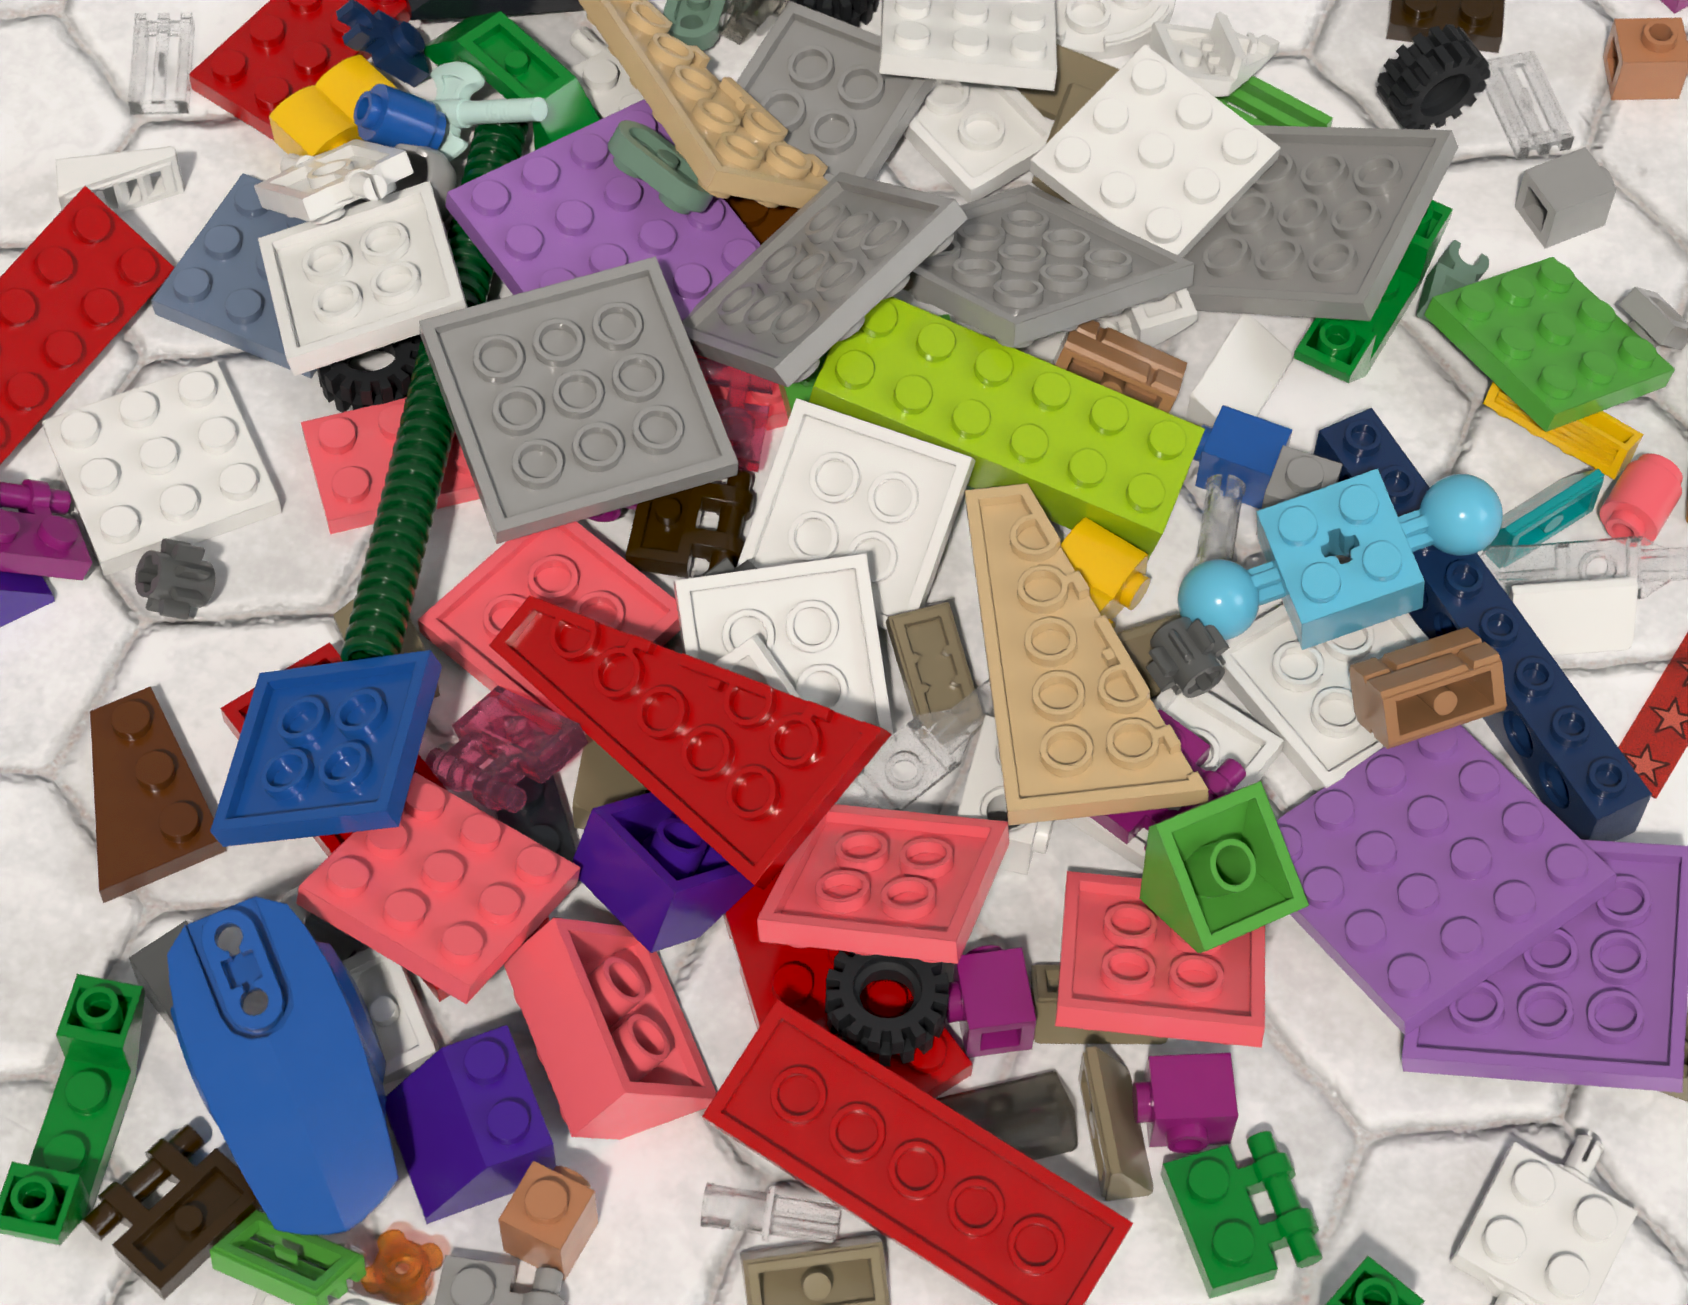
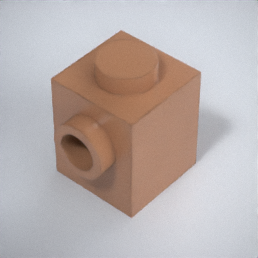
(1646, 58)
(549, 1218)

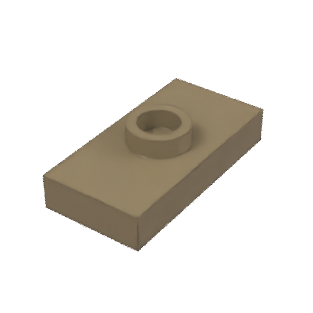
(930, 658)

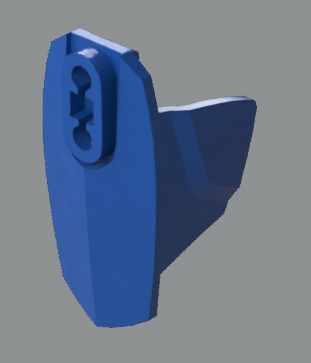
(291, 1085)

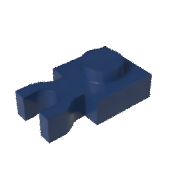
(393, 44)

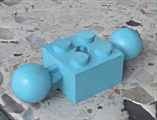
(1348, 520)

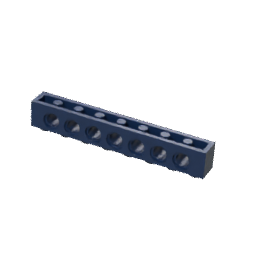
(1546, 720)

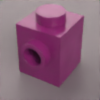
(992, 1001)
(1187, 1101)

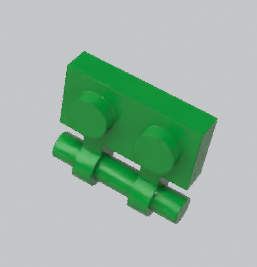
(1222, 1224)

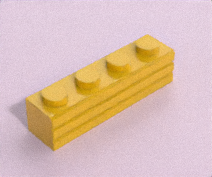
(1595, 439)

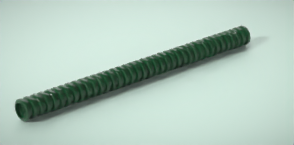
(420, 448)

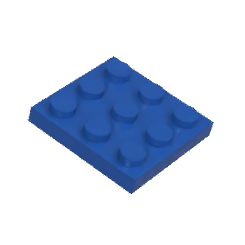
(327, 749)

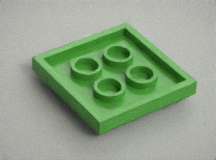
(1549, 343)

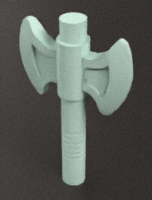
(455, 86)

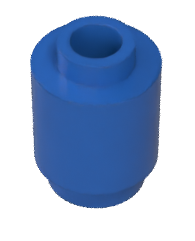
(397, 117)

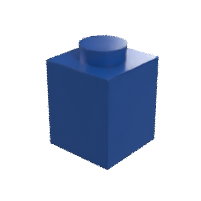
(1241, 448)

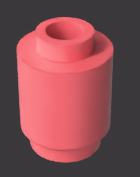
(1642, 498)

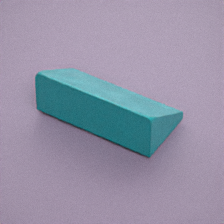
(1550, 510)

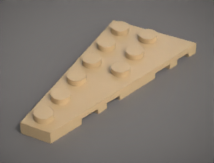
(713, 123)
(1063, 689)

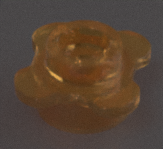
(404, 1288)

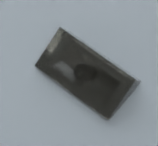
(1025, 1113)

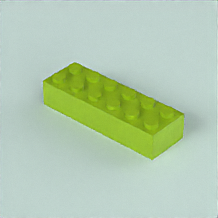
(1016, 416)

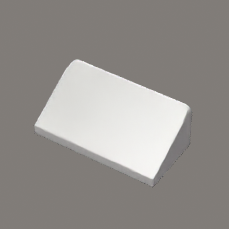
(1240, 373)
(1580, 614)

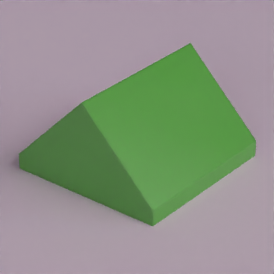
(1220, 870)

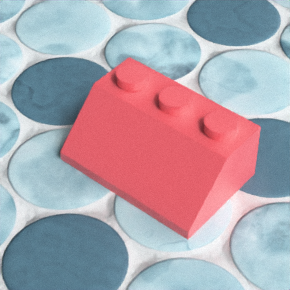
(607, 1029)

